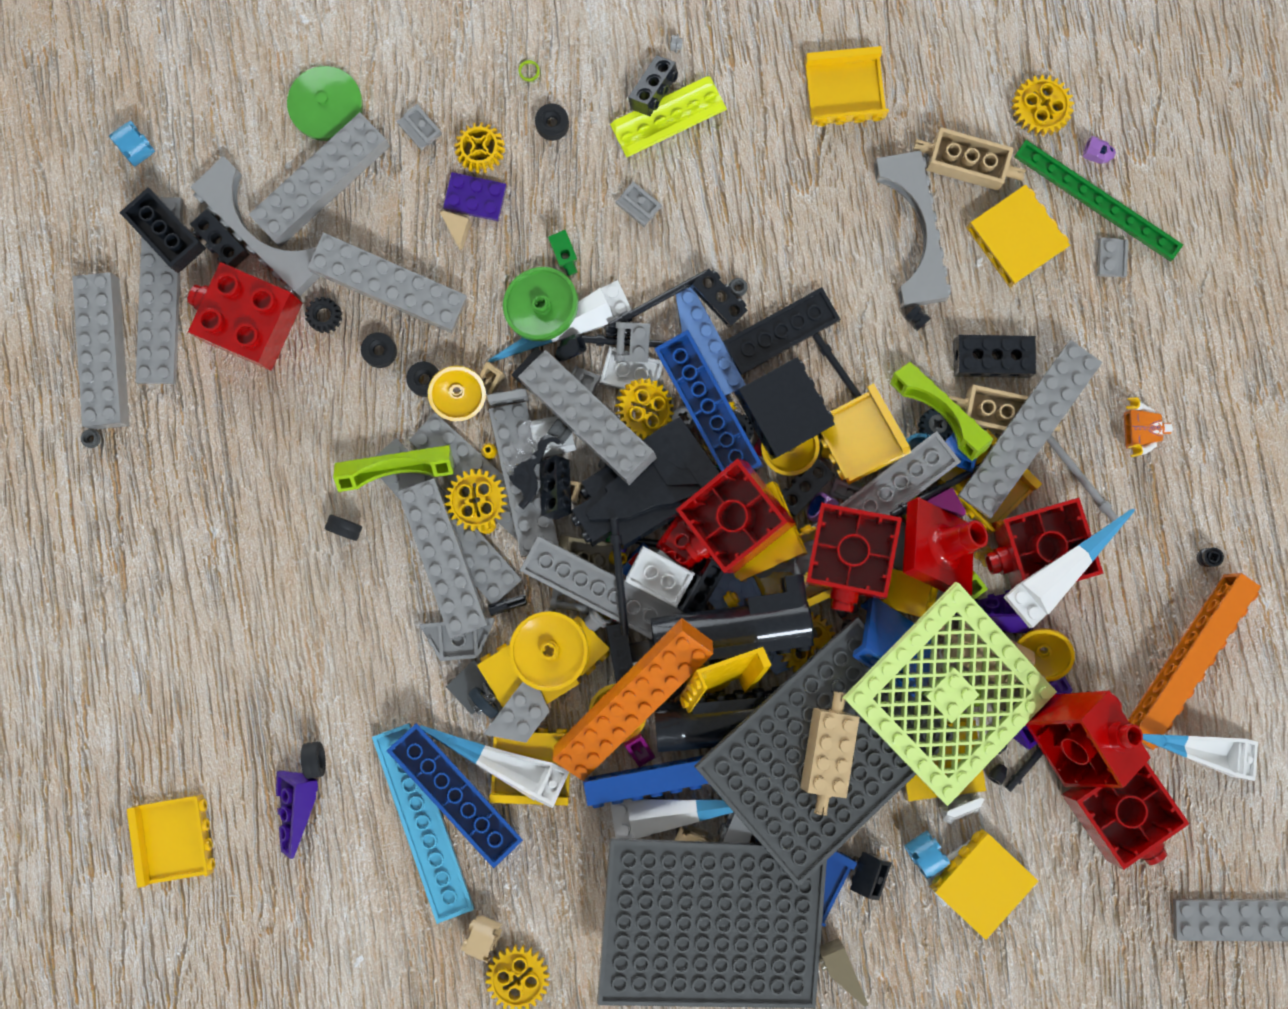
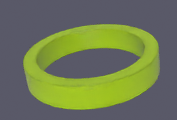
(529, 62)

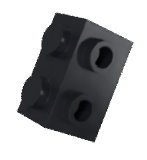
(870, 876)

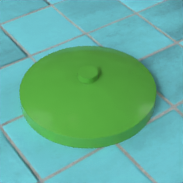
(323, 102)
(540, 304)

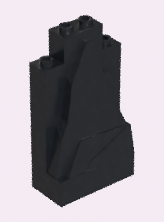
(653, 496)

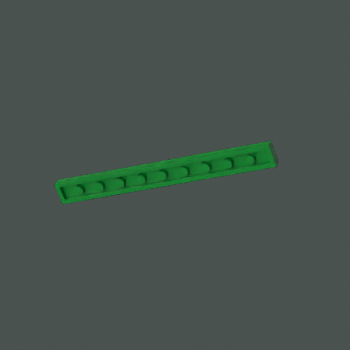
(1098, 201)

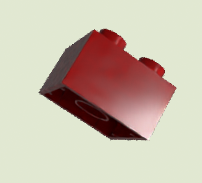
(243, 315)
(733, 518)
(1037, 539)
(853, 554)
(1089, 740)
(1128, 820)

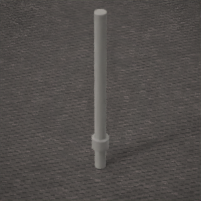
(1104, 506)

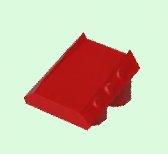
(674, 543)

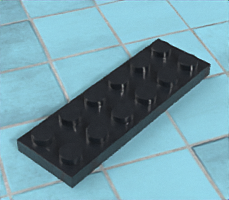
(781, 331)

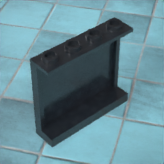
(784, 408)

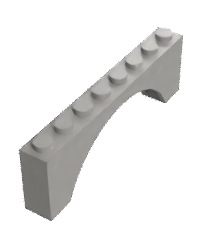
(908, 177)
(220, 191)

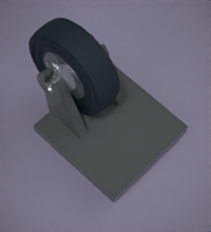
(474, 691)

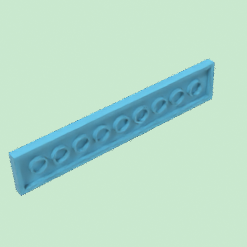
(425, 835)

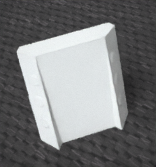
(541, 427)
(961, 807)

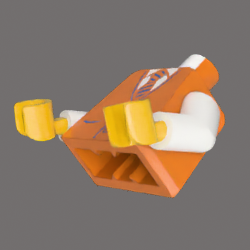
(1143, 427)

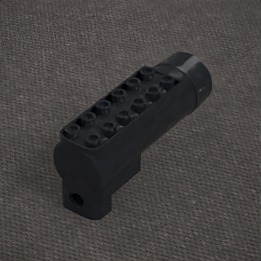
(765, 621)
(708, 721)

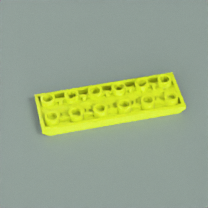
(675, 114)

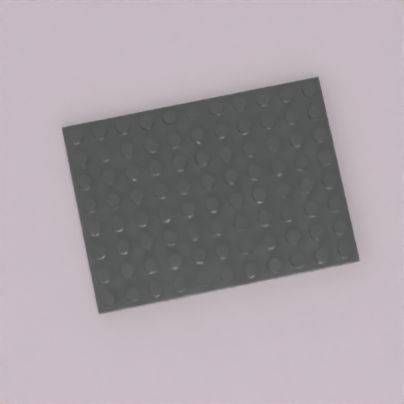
(763, 760)
(707, 927)

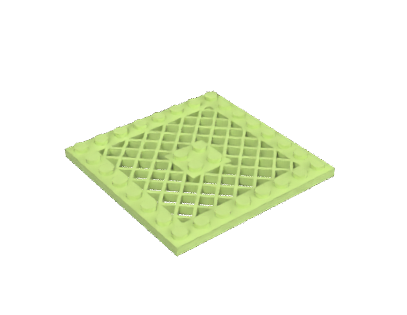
(950, 694)

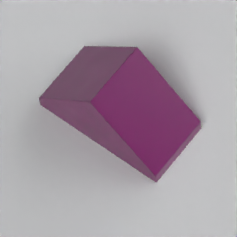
(949, 502)
(639, 749)

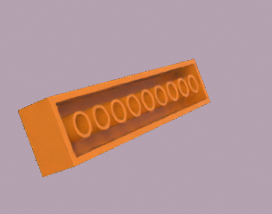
(1194, 655)
(633, 699)

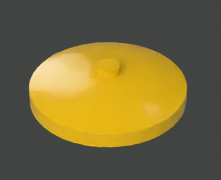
(548, 651)

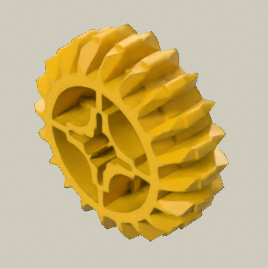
(488, 135)

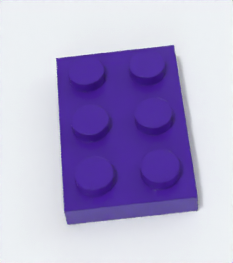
(475, 196)

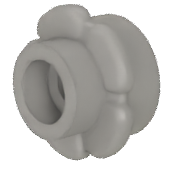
(675, 43)

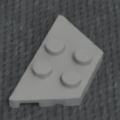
(458, 648)
(520, 715)

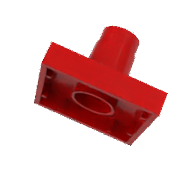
(940, 546)

